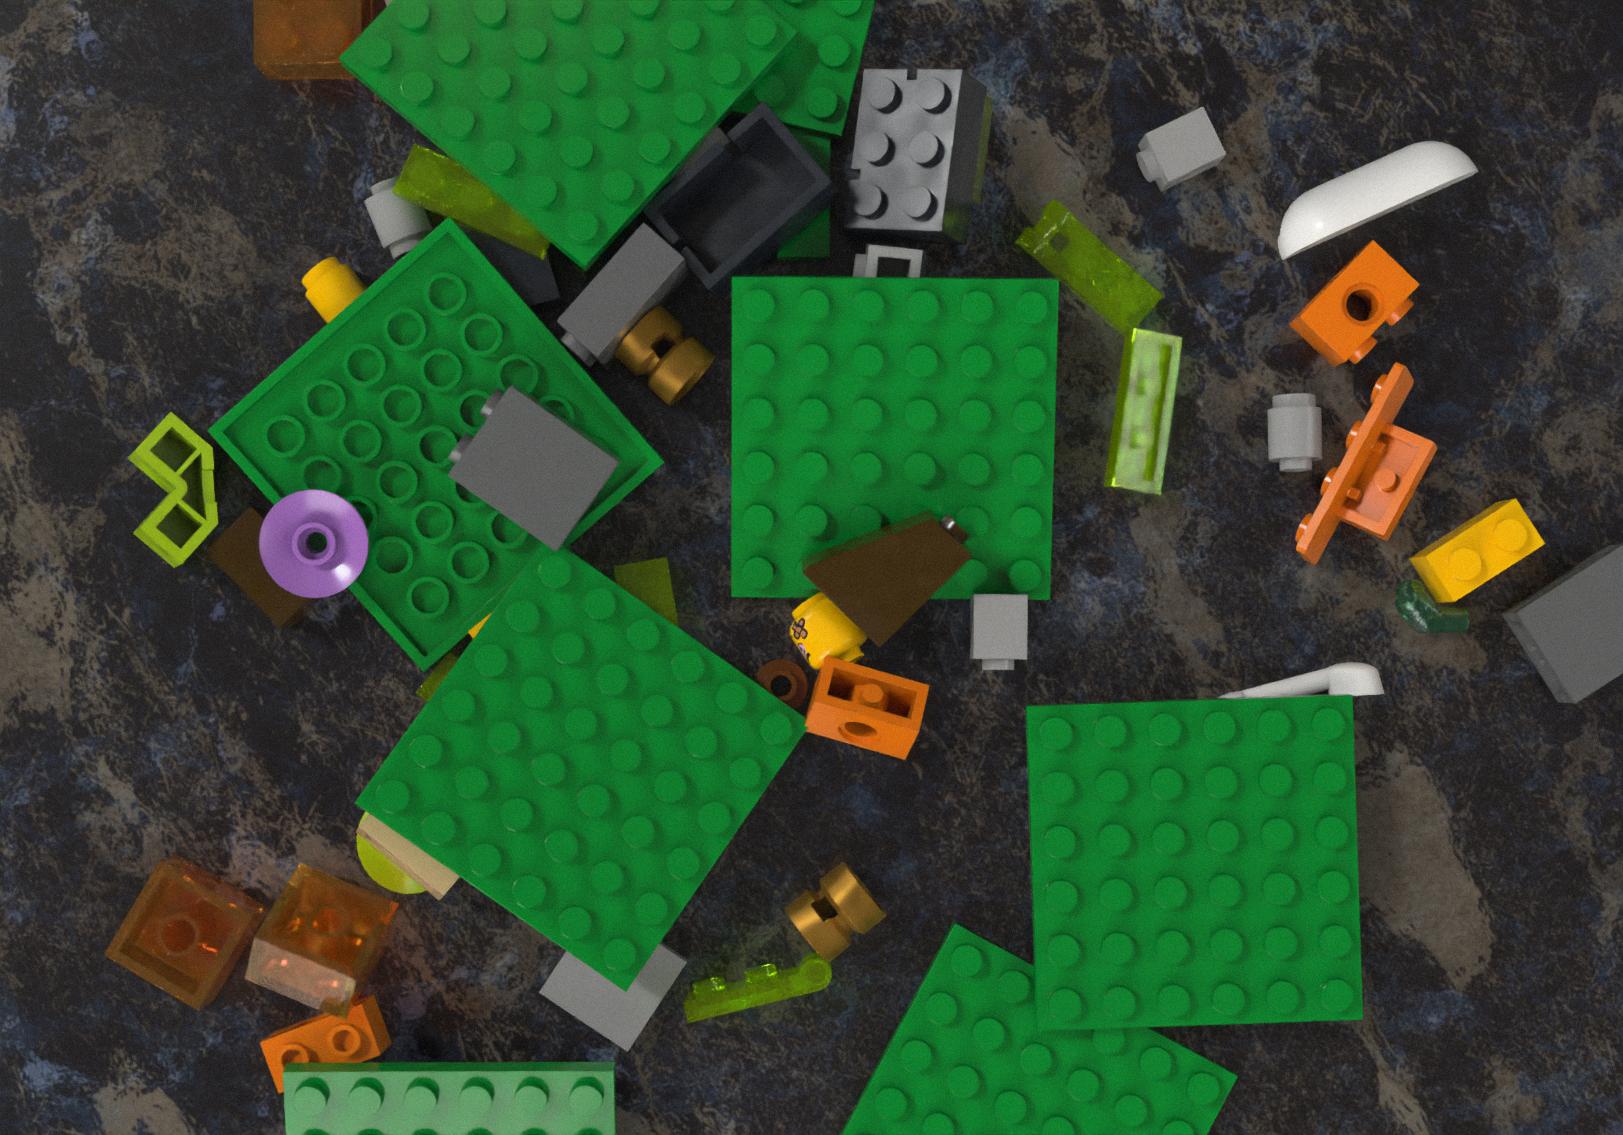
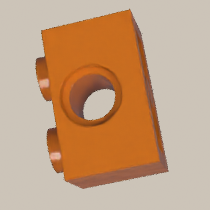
(1379, 283)
(866, 707)
(328, 1039)

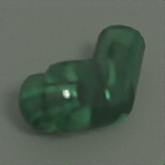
(1424, 614)

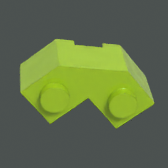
(184, 469)

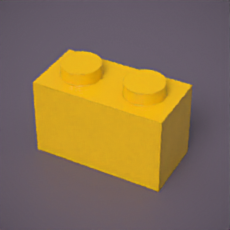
(1477, 551)

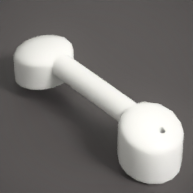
(1340, 678)

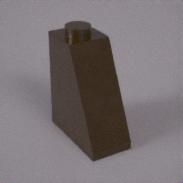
(889, 571)

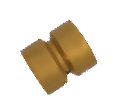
(678, 368)
(849, 897)

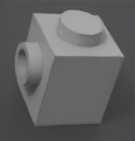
(888, 262)

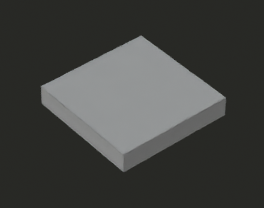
(604, 1005)

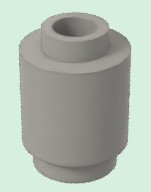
(396, 221)
(1294, 432)

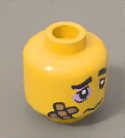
(825, 630)

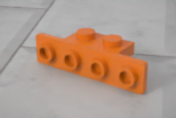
(1375, 474)

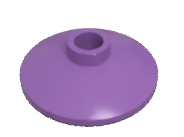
(287, 549)

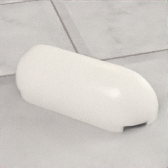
(1370, 193)

